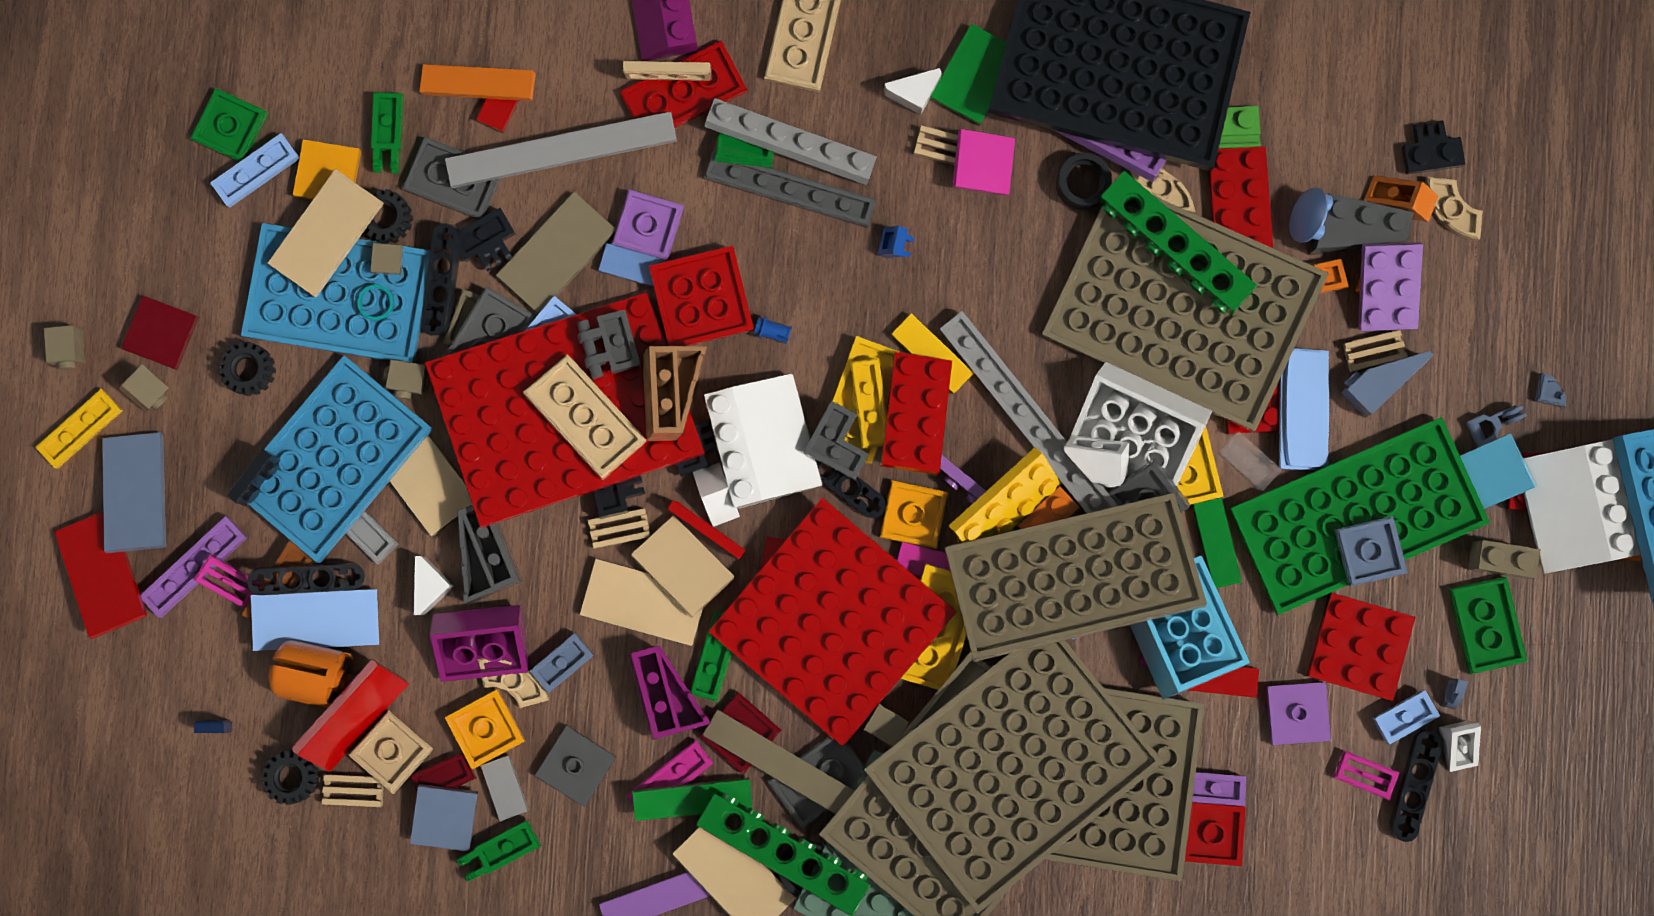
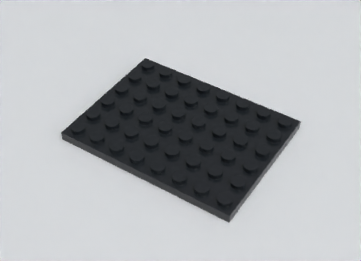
(1124, 72)

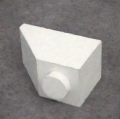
(1100, 459)

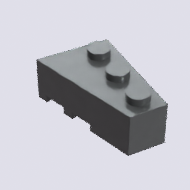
(1361, 222)
(485, 558)

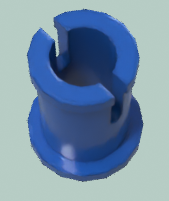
(772, 330)

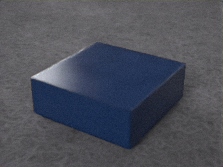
(213, 726)

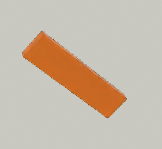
(477, 82)

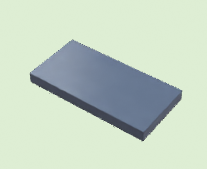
(134, 492)

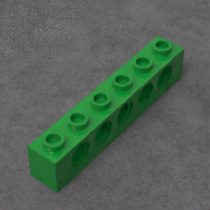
(1128, 189)
(714, 822)

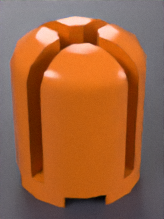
(309, 673)

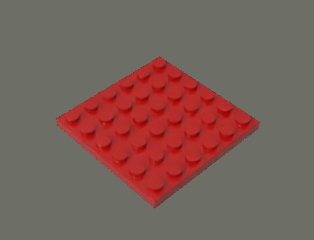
(832, 621)

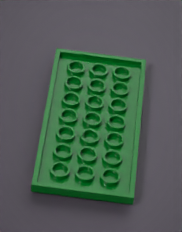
(1406, 477)

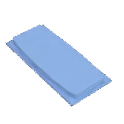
(1304, 411)
(315, 619)

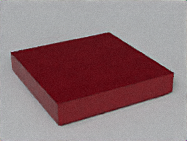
(160, 332)
(747, 714)

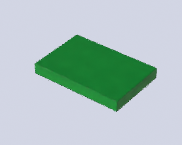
(971, 75)
(1487, 625)

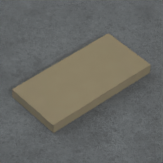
(556, 252)

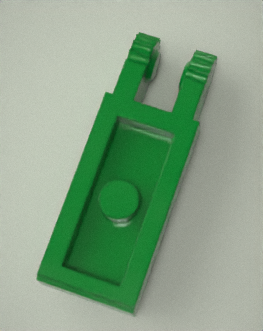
(387, 129)
(502, 849)

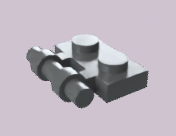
(617, 341)

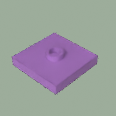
(648, 225)
(1298, 713)

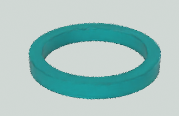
(364, 291)

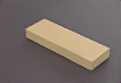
(667, 70)

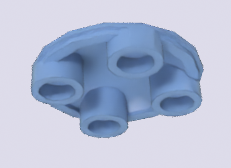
(1309, 215)

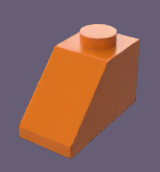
(1404, 195)

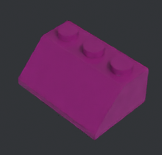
(664, 28)
(477, 634)

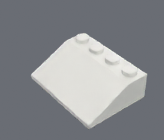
(1145, 416)
(762, 440)
(1579, 508)

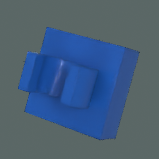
(893, 242)

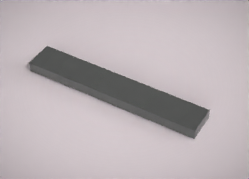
(793, 191)

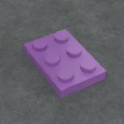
(1390, 286)

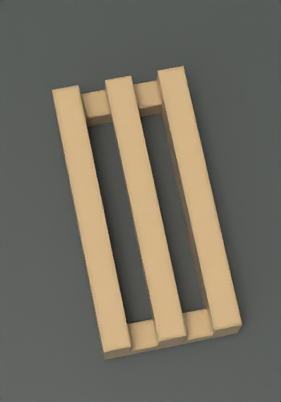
(939, 145)
(1398, 345)
(595, 533)
(327, 790)

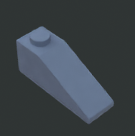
(1376, 385)

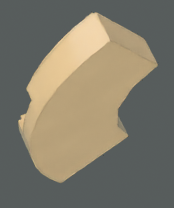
(1168, 189)
(1453, 211)
(521, 686)

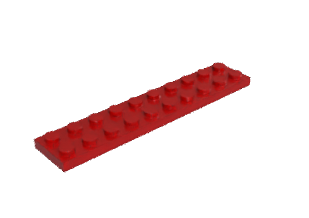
(1243, 205)

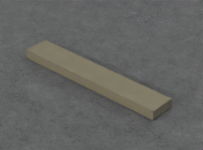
(777, 762)

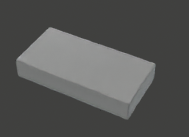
(372, 538)
(504, 788)

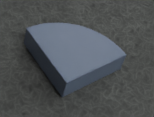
(1549, 391)
(1454, 693)

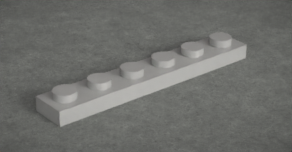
(790, 141)

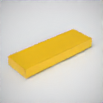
(923, 342)
(869, 401)
(79, 428)

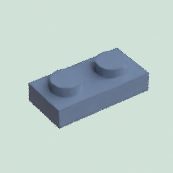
(562, 663)

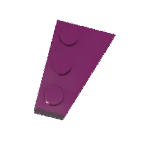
(663, 695)

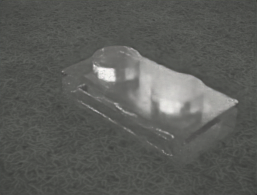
(1249, 461)

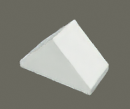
(914, 90)
(715, 494)
(429, 586)
(1461, 744)

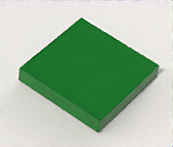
(229, 125)

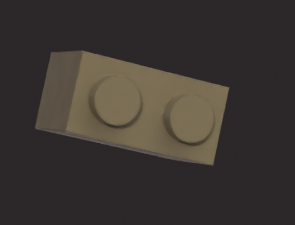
(1504, 559)

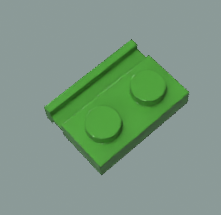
(1241, 128)

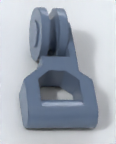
(1513, 414)

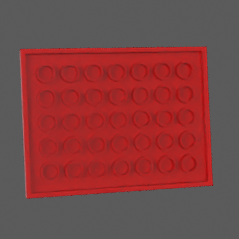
(509, 449)

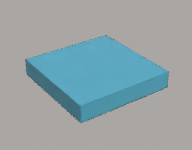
(1498, 471)

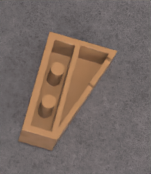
(668, 388)

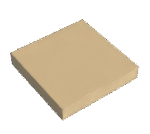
(390, 752)

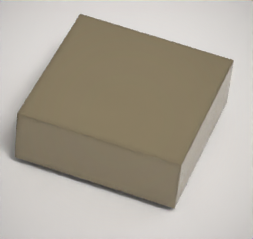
(387, 259)

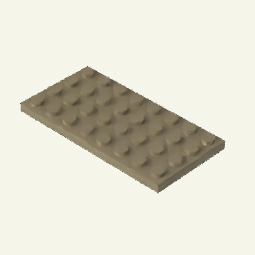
(1075, 577)

